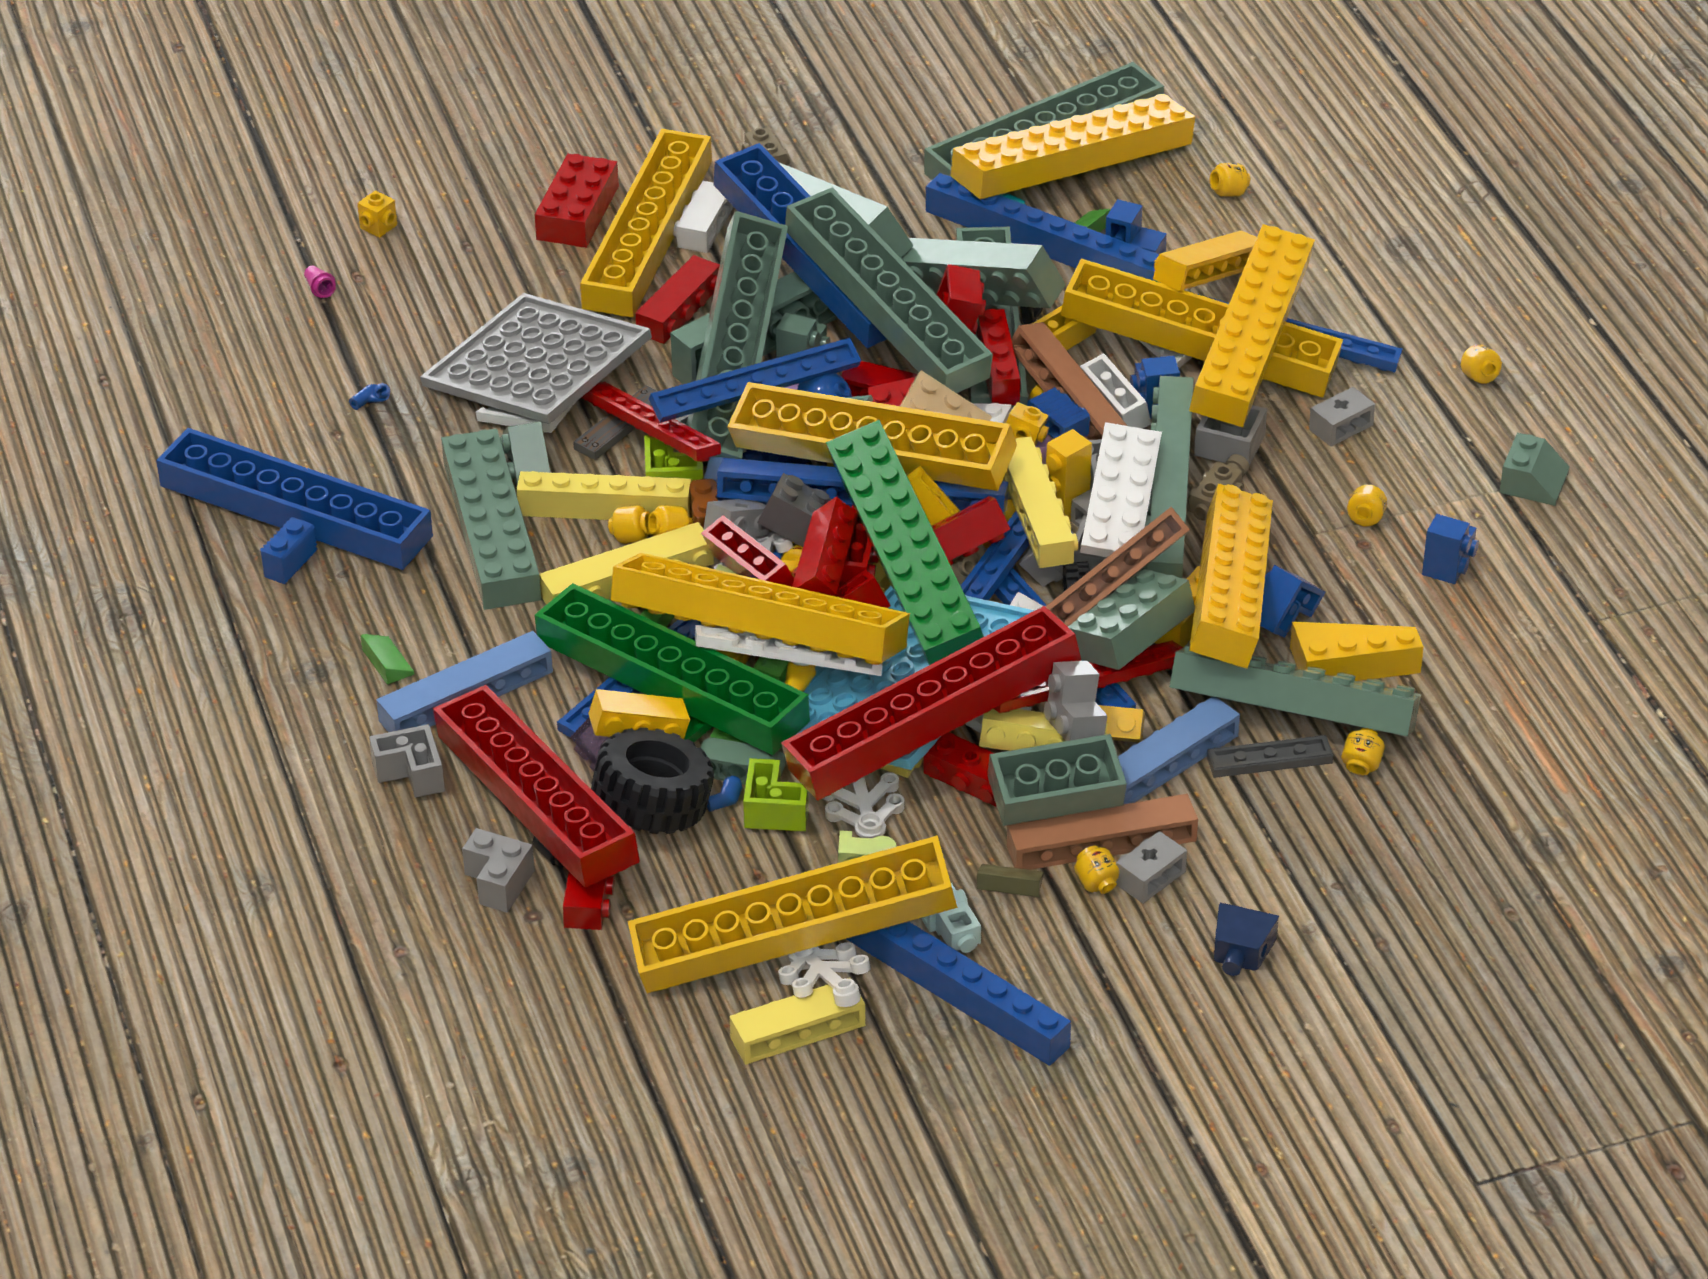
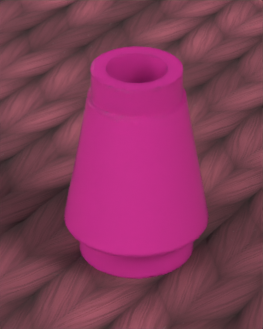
(320, 282)

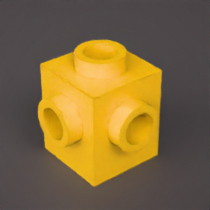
(377, 214)
(1028, 422)

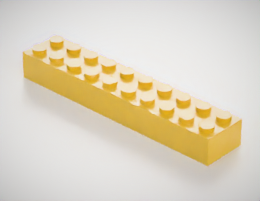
(1072, 146)
(645, 223)
(1189, 324)
(1252, 326)
(943, 444)
(1232, 576)
(760, 608)
(791, 914)

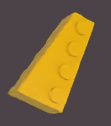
(1357, 649)

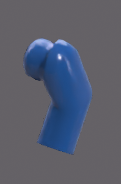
(370, 394)
(728, 795)

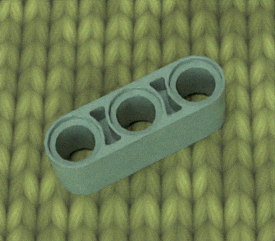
(732, 757)

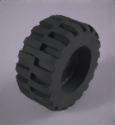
(653, 780)

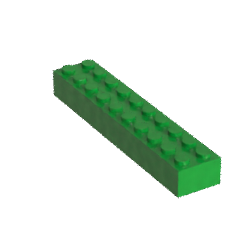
(904, 541)
(671, 665)

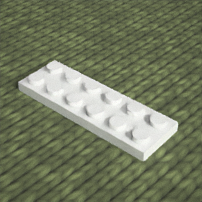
(1120, 488)

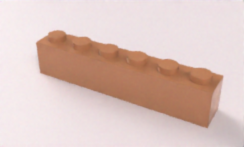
(1054, 367)
(1119, 567)
(1115, 828)

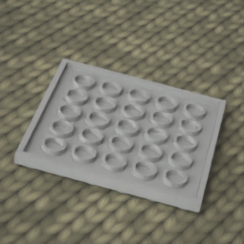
(536, 358)

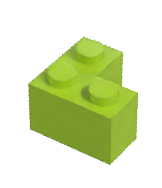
(663, 462)
(771, 802)

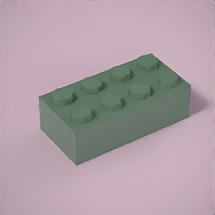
(1132, 618)
(1056, 779)

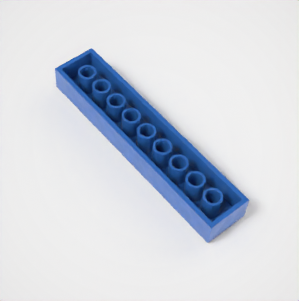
(763, 188)
(278, 490)

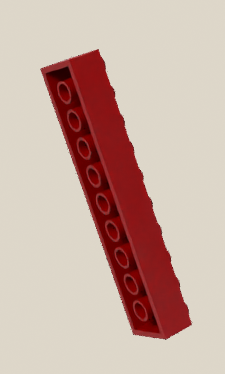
(929, 703)
(536, 786)

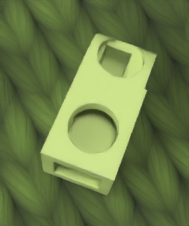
(855, 847)

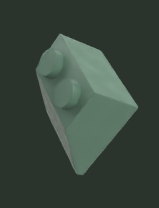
(1533, 470)

